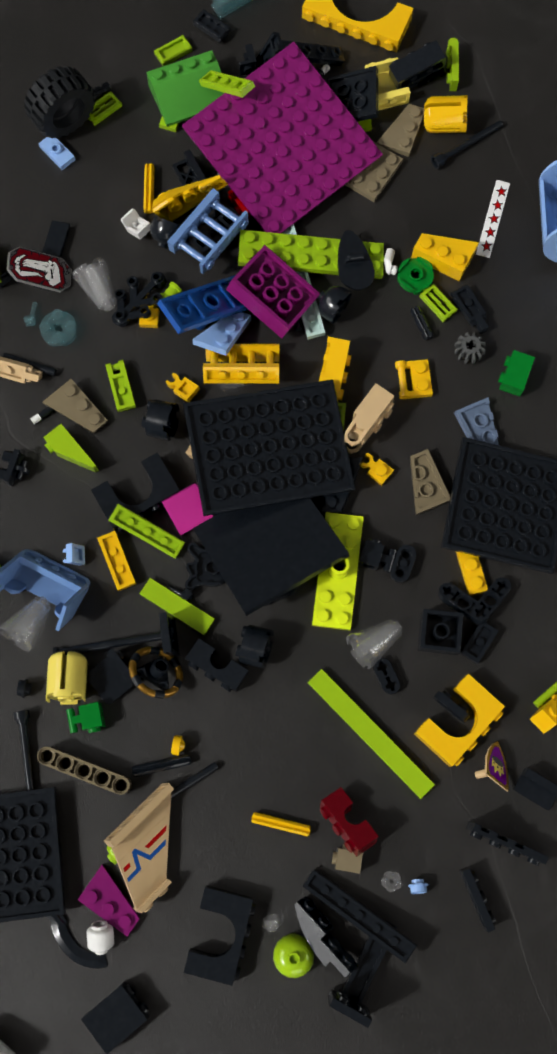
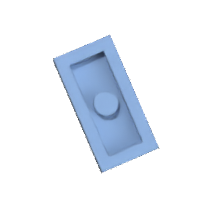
(57, 152)

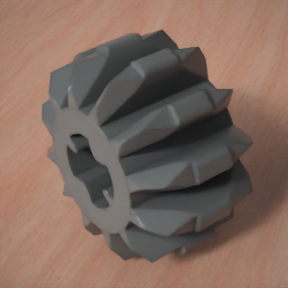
(469, 341)

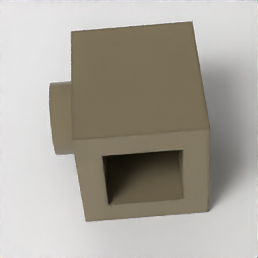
(346, 861)

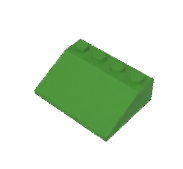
(178, 87)

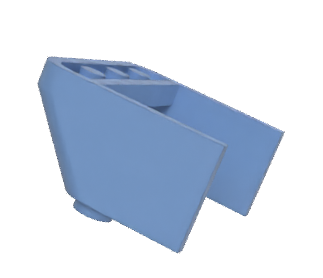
(46, 579)

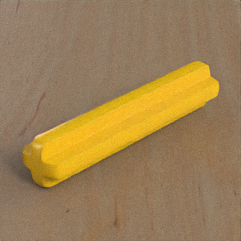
(148, 188)
(281, 824)

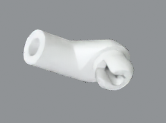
(388, 259)

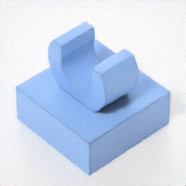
(74, 554)

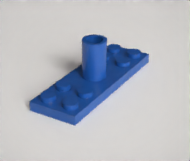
(200, 306)

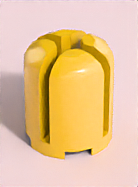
(446, 114)

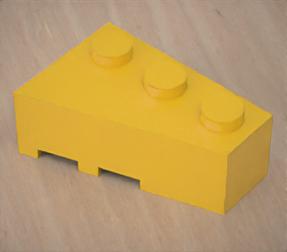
(445, 254)
(335, 362)

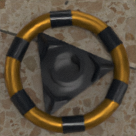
(155, 673)

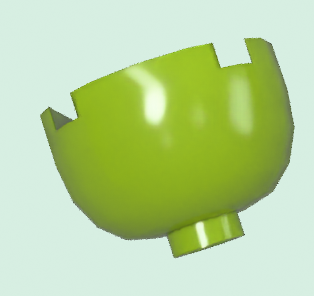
(293, 956)

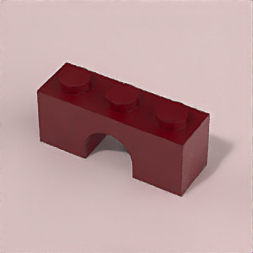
(356, 837)

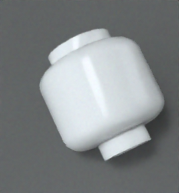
(100, 937)

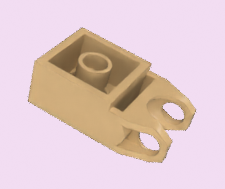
(368, 417)

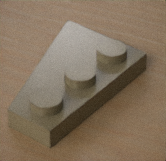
(75, 405)
(427, 483)

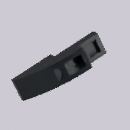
(317, 931)

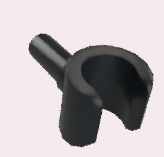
(186, 594)

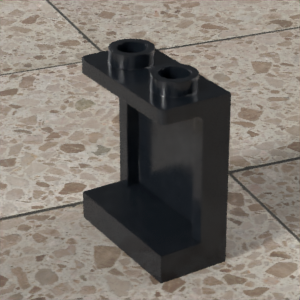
(116, 1017)

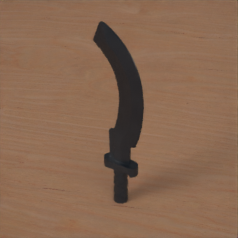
(71, 948)

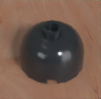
(162, 231)
(333, 302)

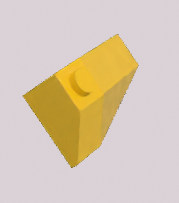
(180, 200)

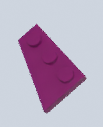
(108, 902)

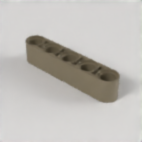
(75, 770)

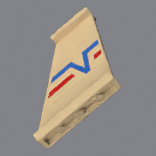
(142, 848)

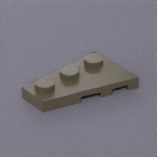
(403, 131)

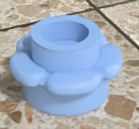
(418, 886)

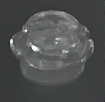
(391, 887)
(272, 922)

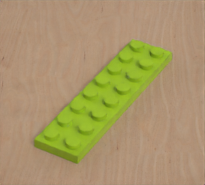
(304, 252)

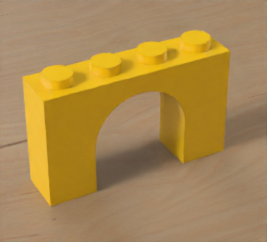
(485, 710)

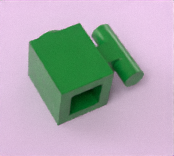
(90, 718)

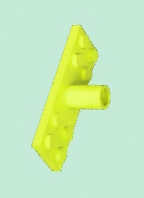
(337, 588)

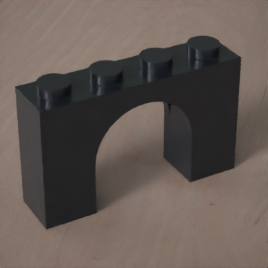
(162, 488)
(223, 966)

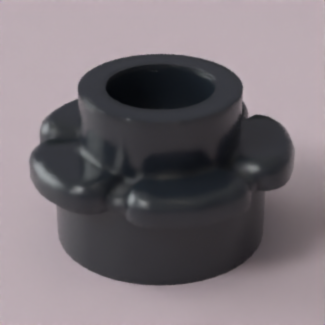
(23, 688)

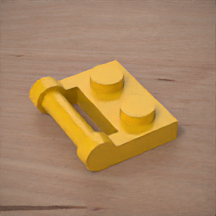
(419, 378)

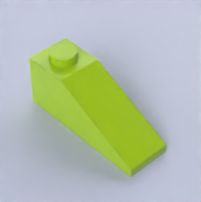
(66, 447)

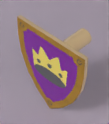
(495, 767)

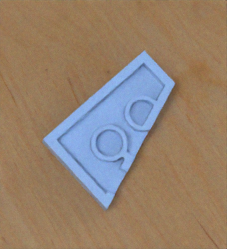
(223, 334)

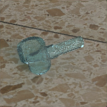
(30, 319)

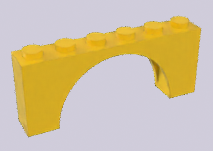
(384, 32)

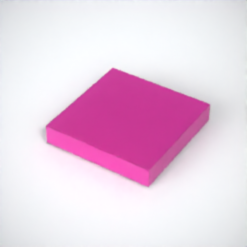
(185, 509)

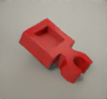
(239, 207)

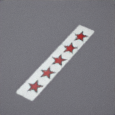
(493, 219)

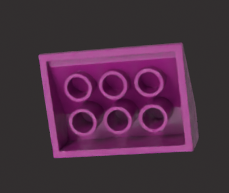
(272, 291)

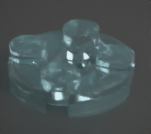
(58, 338)

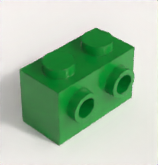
(516, 373)

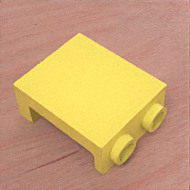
(388, 94)

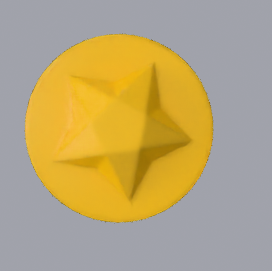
(177, 745)

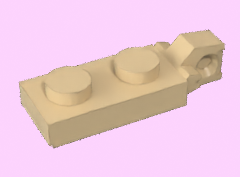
(18, 371)

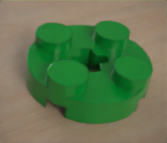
(411, 284)

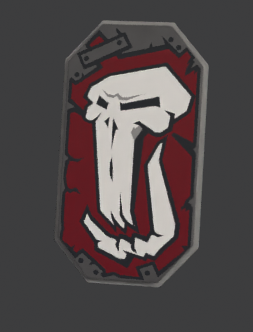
(39, 269)

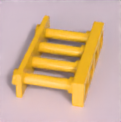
(243, 372)

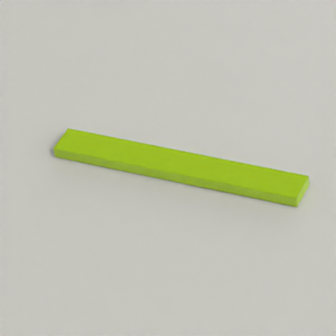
(371, 734)

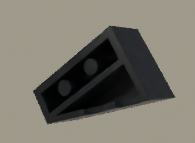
(418, 66)

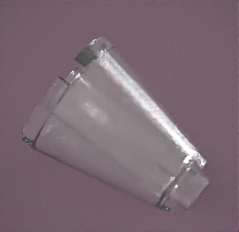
(96, 283)
(27, 623)
(373, 642)

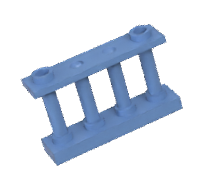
(199, 216)

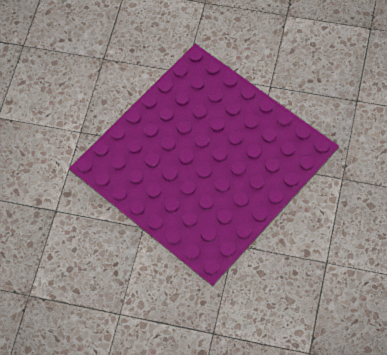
(283, 141)

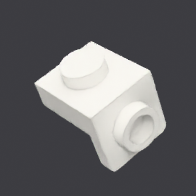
(135, 225)

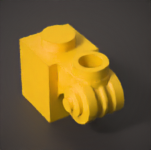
(546, 715)

